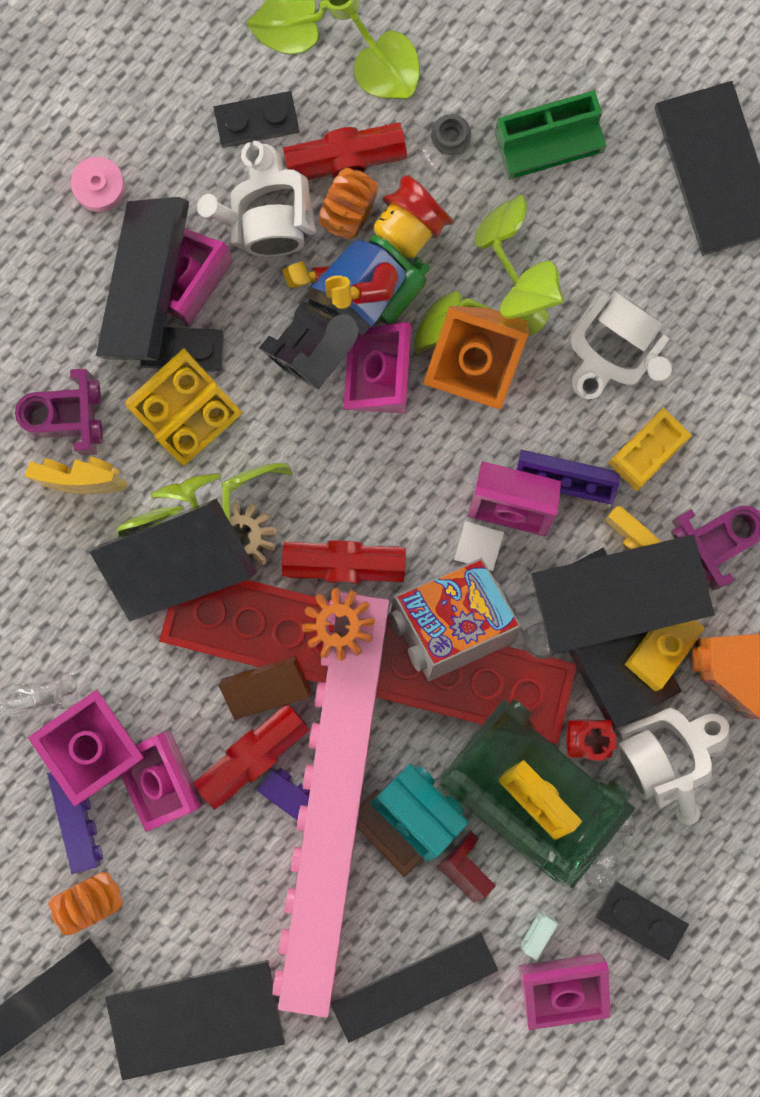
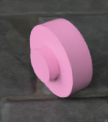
(98, 184)

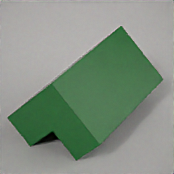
(550, 135)

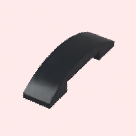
(51, 994)

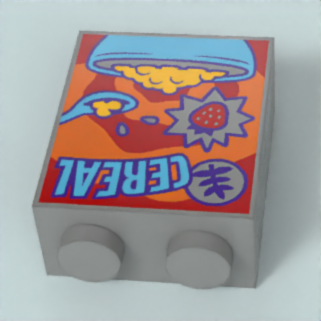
(454, 619)

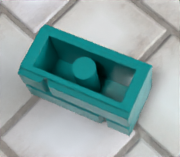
(420, 811)

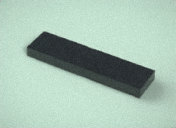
(414, 986)

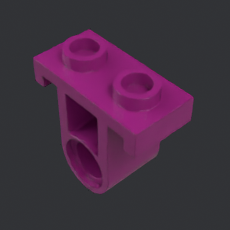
(68, 413)
(718, 541)

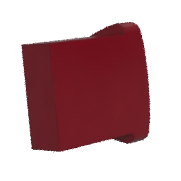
(464, 871)

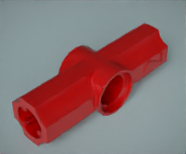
(347, 149)
(343, 562)
(590, 739)
(251, 756)

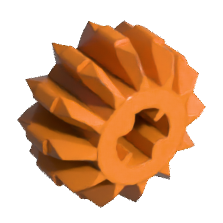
(348, 203)
(337, 638)
(85, 903)

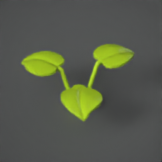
(383, 70)
(528, 299)
(187, 489)

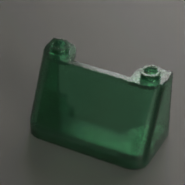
(505, 741)

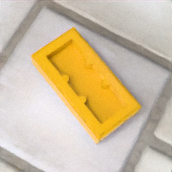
(649, 449)
(632, 530)
(663, 652)
(540, 800)

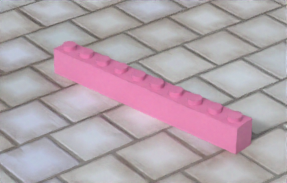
(330, 817)

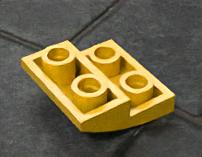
(183, 407)
(83, 478)

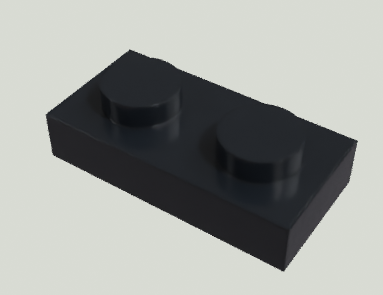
(256, 119)
(202, 345)
(642, 920)

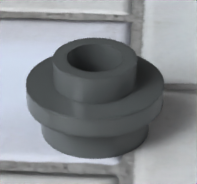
(453, 122)

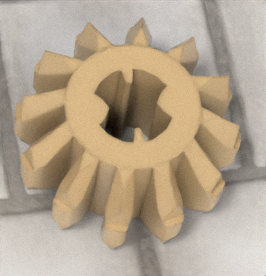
(257, 534)

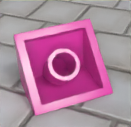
(197, 274)
(379, 370)
(515, 499)
(86, 748)
(161, 783)
(565, 991)

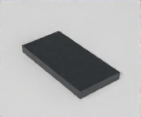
(714, 165)
(142, 279)
(173, 560)
(622, 594)
(612, 684)
(195, 1020)

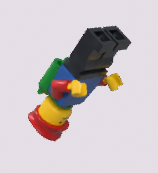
(360, 287)

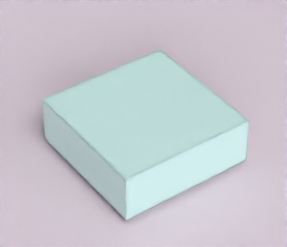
(538, 935)

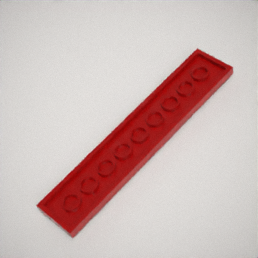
(265, 623)

